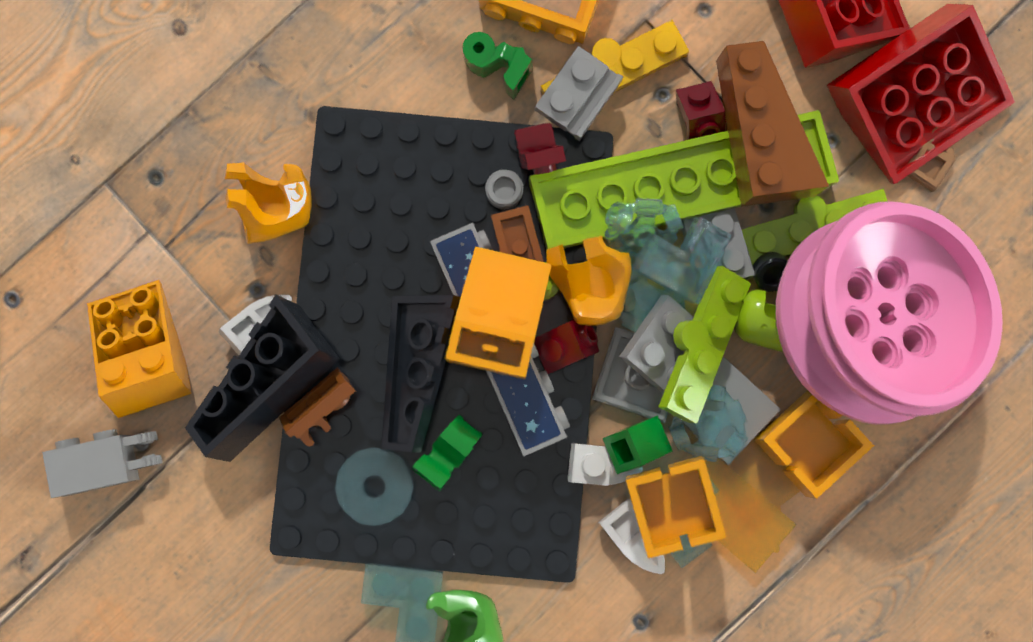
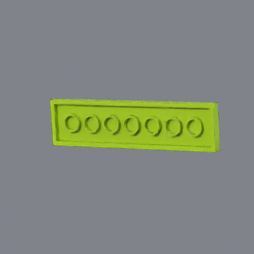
(690, 173)

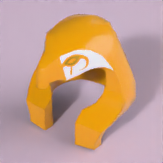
(268, 205)

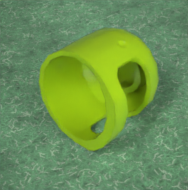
(758, 321)

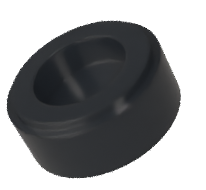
(769, 270)

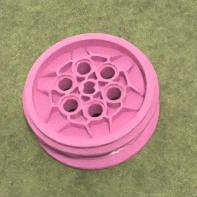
(889, 314)

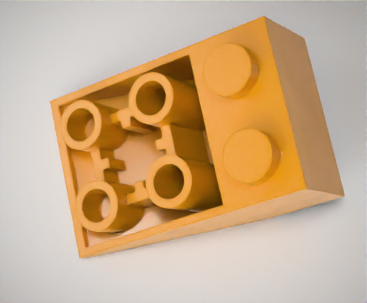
(498, 313)
(136, 350)

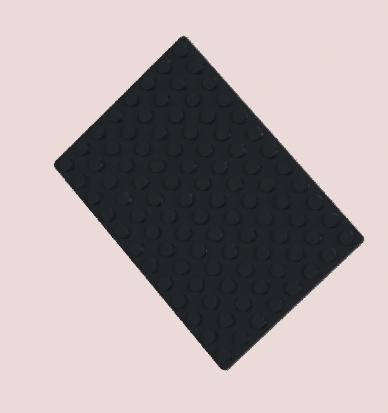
(378, 200)

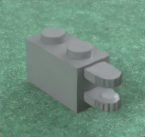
(97, 463)

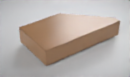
(934, 171)

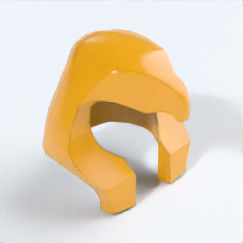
(595, 287)

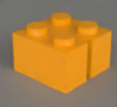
(813, 445)
(675, 506)

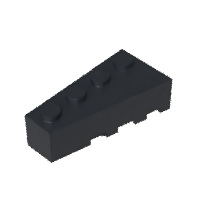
(261, 382)

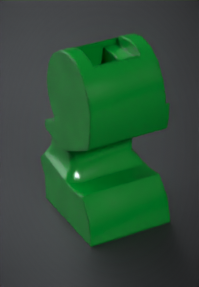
(485, 58)
(447, 453)

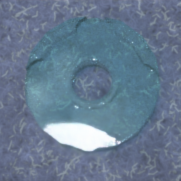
(351, 489)

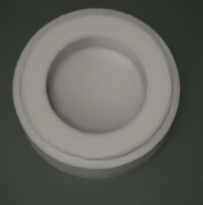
(504, 189)

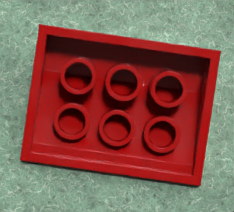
(841, 28)
(923, 80)

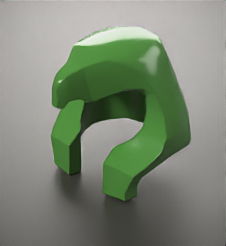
(469, 616)

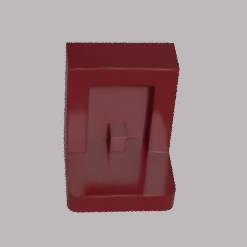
(701, 110)
(538, 148)
(566, 345)

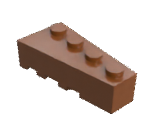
(764, 131)

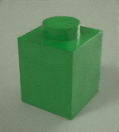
(637, 445)

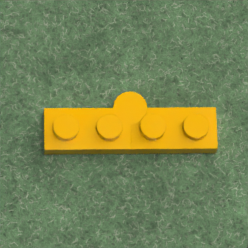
(640, 55)

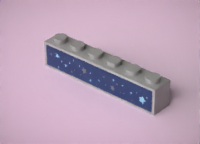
(523, 401)

